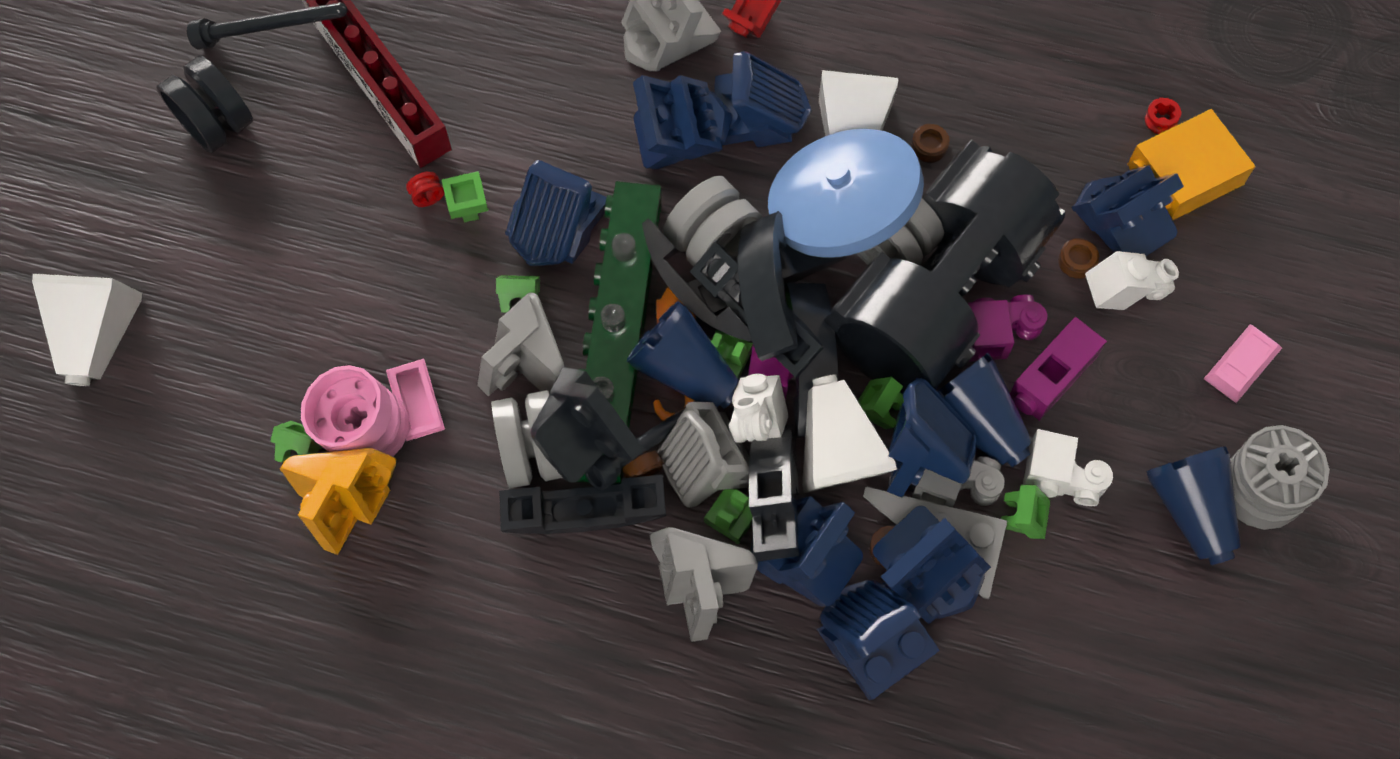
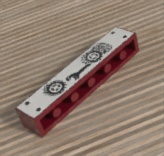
(385, 83)

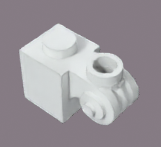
(1128, 278)
(758, 409)
(1056, 472)

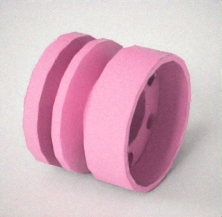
(353, 411)

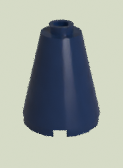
(684, 359)
(989, 410)
(1201, 502)

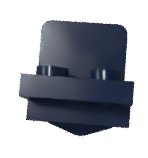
(763, 102)
(678, 120)
(1130, 210)
(553, 216)
(930, 438)
(825, 553)
(931, 565)
(875, 635)

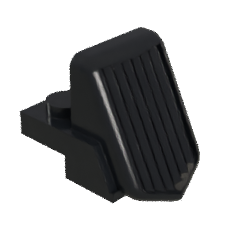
(580, 427)

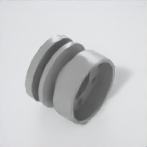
(1277, 476)

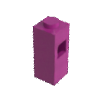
(1056, 369)

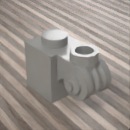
(985, 485)

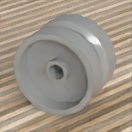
(707, 216)
(913, 240)
(515, 440)

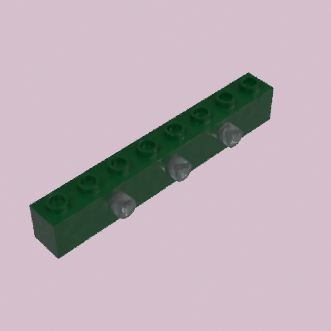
(622, 295)

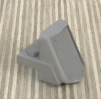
(665, 31)
(522, 344)
(703, 455)
(699, 574)

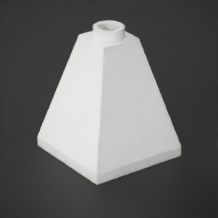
(855, 101)
(83, 322)
(839, 438)

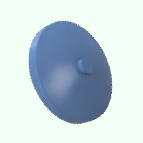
(847, 192)

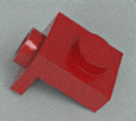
(750, 16)

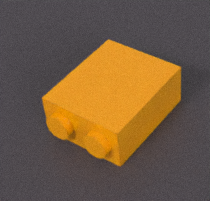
(1201, 155)

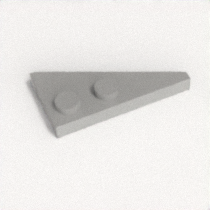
(980, 531)

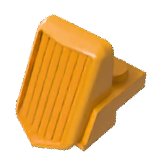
(339, 490)

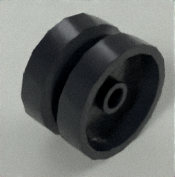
(205, 103)

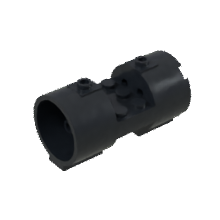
(913, 317)

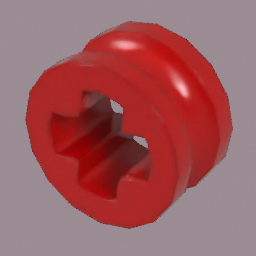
(1162, 106)
(425, 189)

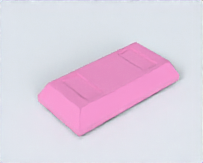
(1243, 363)
(414, 388)

